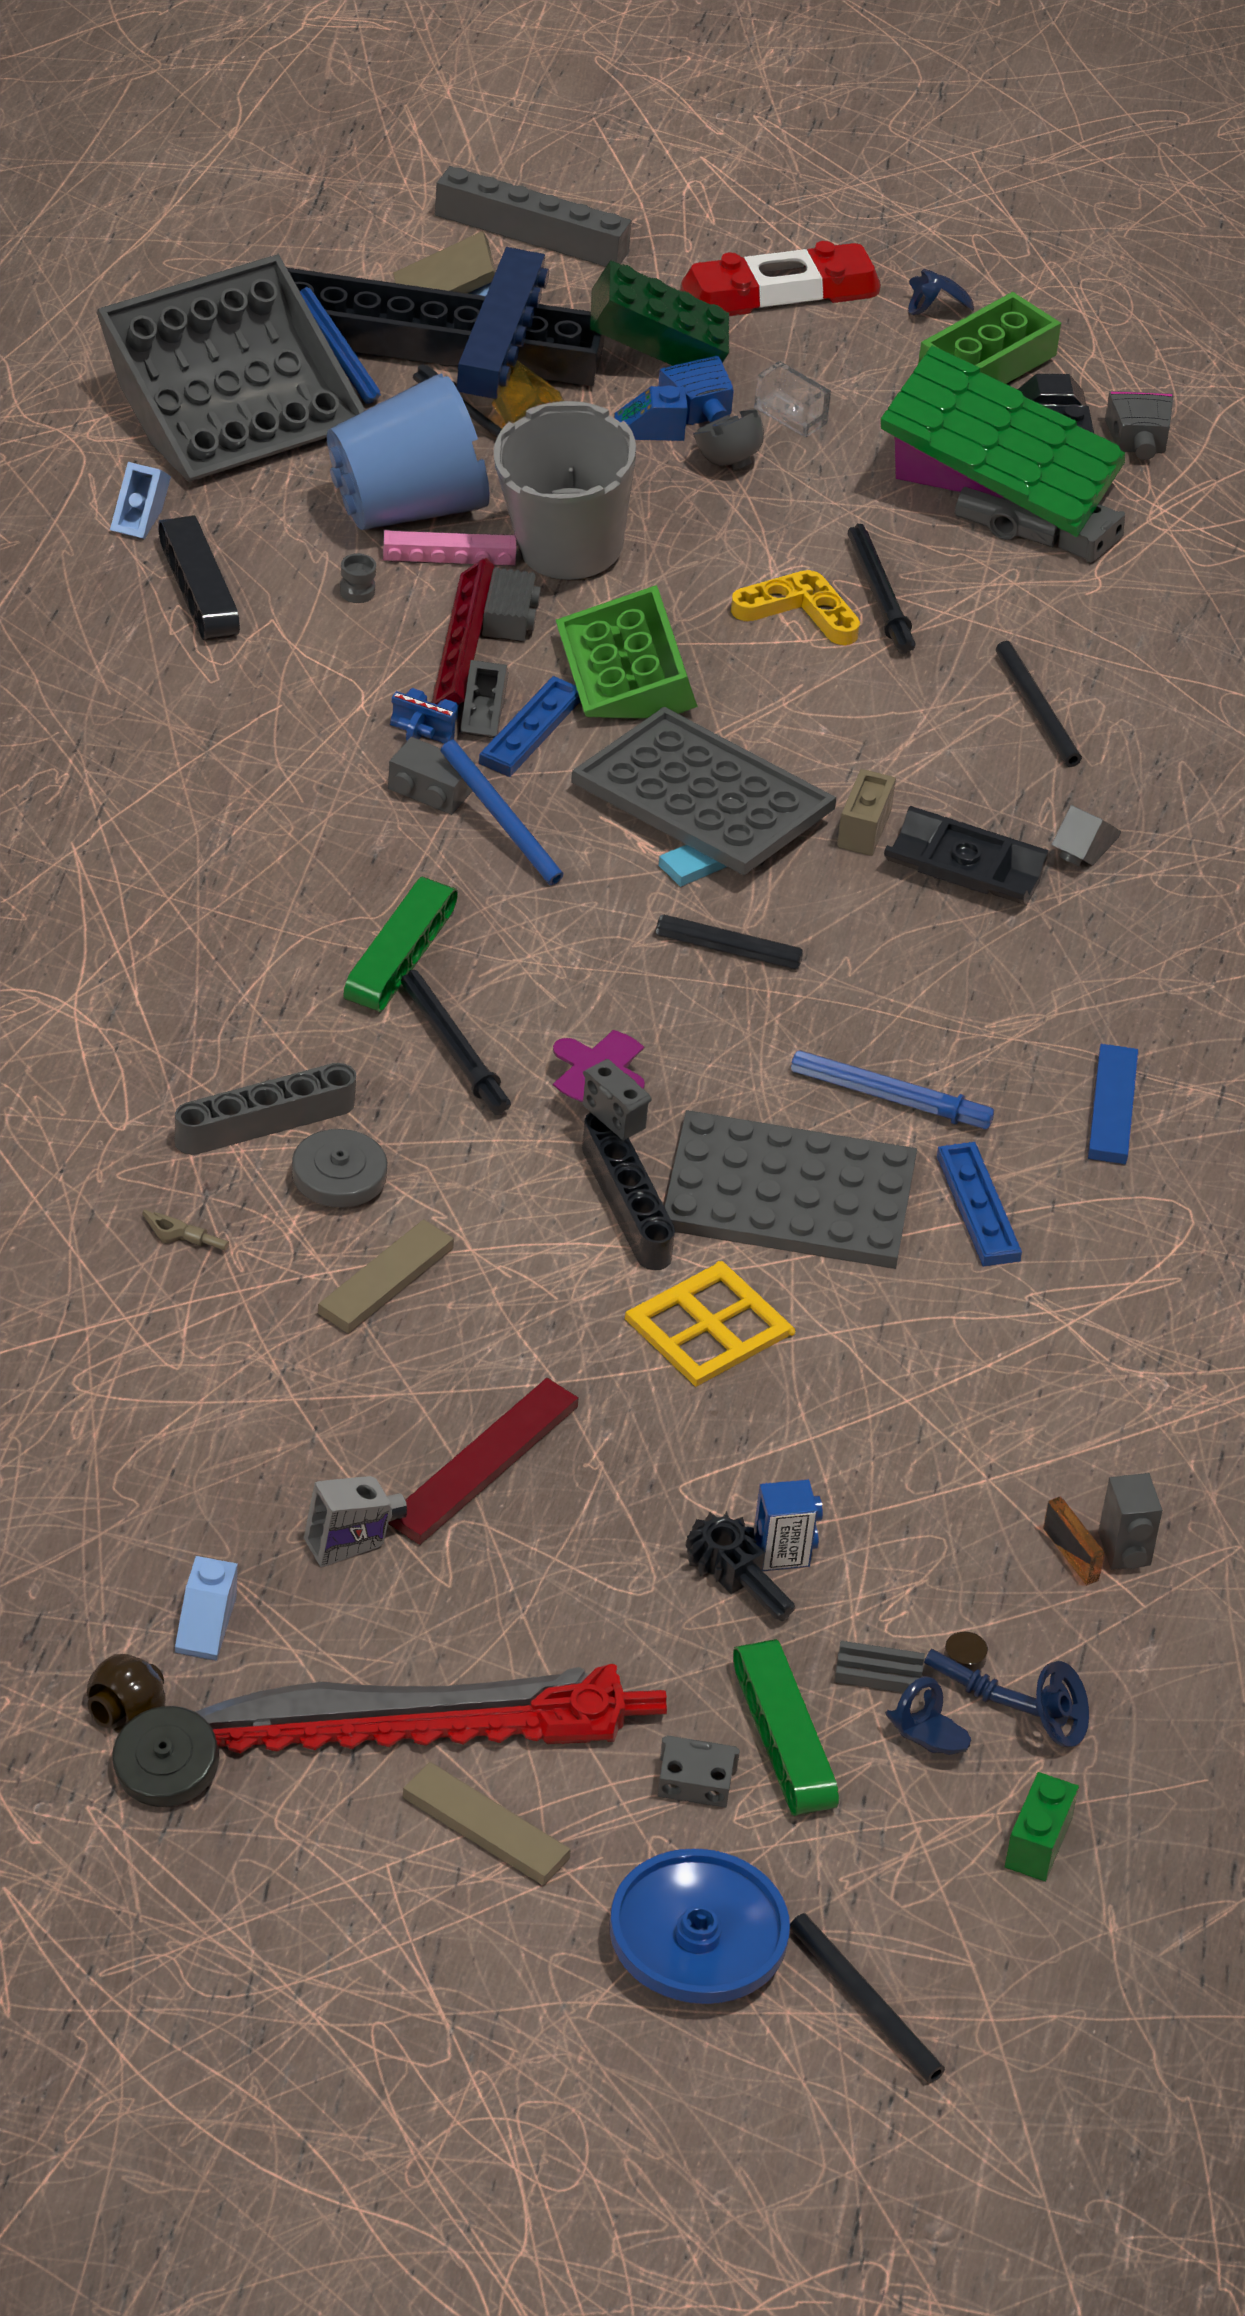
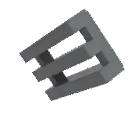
(880, 1662)

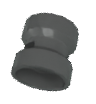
(357, 584)

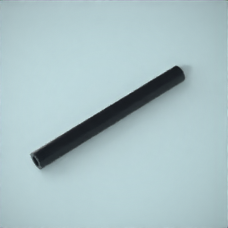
(1038, 704)
(867, 1998)

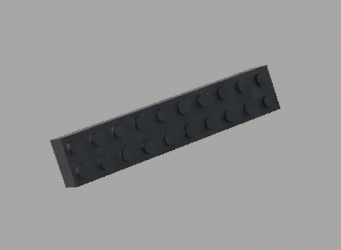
(437, 323)

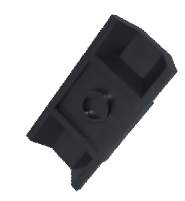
(1060, 394)
(968, 856)

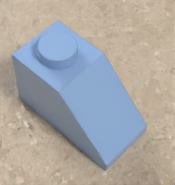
(140, 500)
(206, 1607)

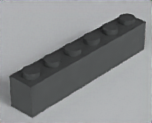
(532, 217)

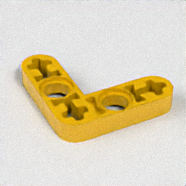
(756, 603)

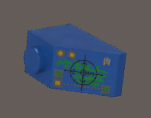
(656, 414)

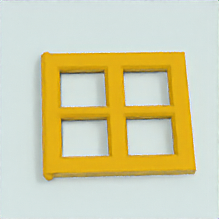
(683, 1294)

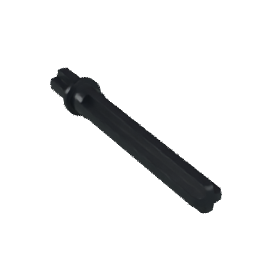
(896, 624)
(483, 1081)

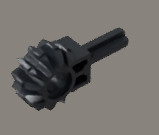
(735, 1560)

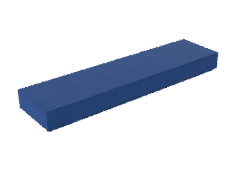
(530, 727)
(1113, 1104)
(979, 1204)

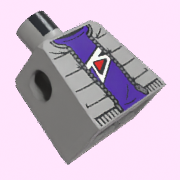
(349, 1518)

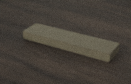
(385, 1276)
(486, 1823)

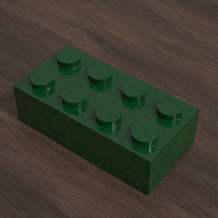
(657, 317)

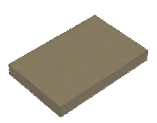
(456, 268)

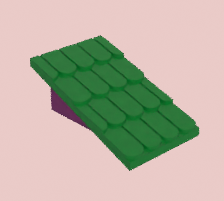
(984, 435)

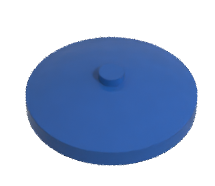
(699, 1926)

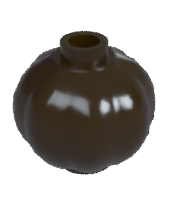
(123, 1688)

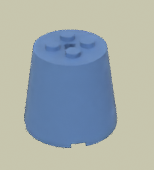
(409, 458)

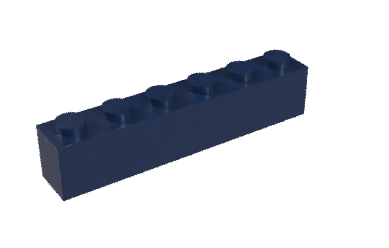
(502, 323)

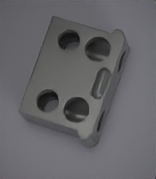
(1097, 536)
(616, 1099)
(697, 1764)

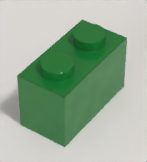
(1041, 1826)

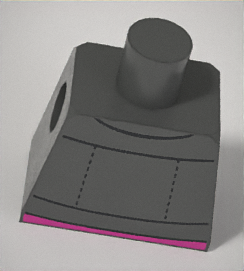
(1139, 421)

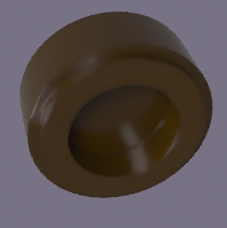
(967, 1650)

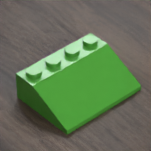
(626, 658)

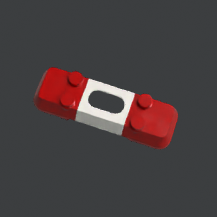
(739, 286)

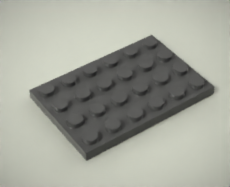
(703, 790)
(790, 1189)

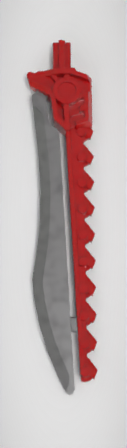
(550, 1708)

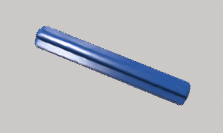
(346, 357)

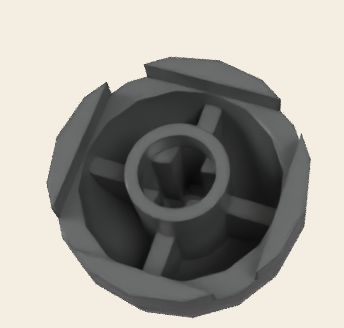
(731, 439)

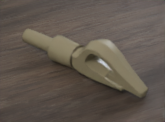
(171, 1230)

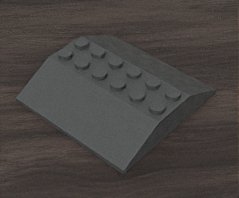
(227, 368)

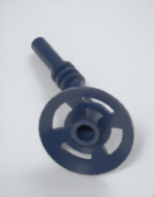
(1051, 1703)

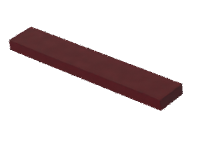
(463, 632)
(485, 1459)

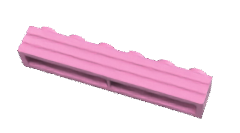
(448, 547)

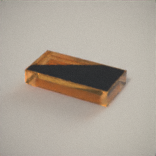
(1073, 1540)

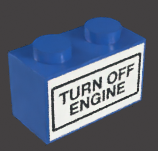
(787, 1524)

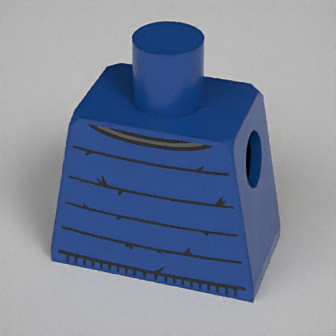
(706, 387)

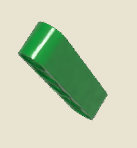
(400, 944)
(785, 1727)

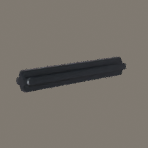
(729, 941)

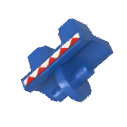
(423, 718)

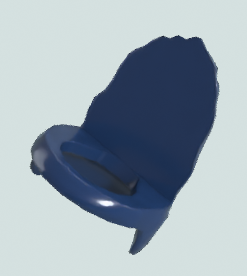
(929, 285)
(928, 1726)

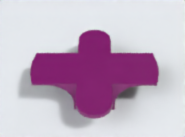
(615, 1046)

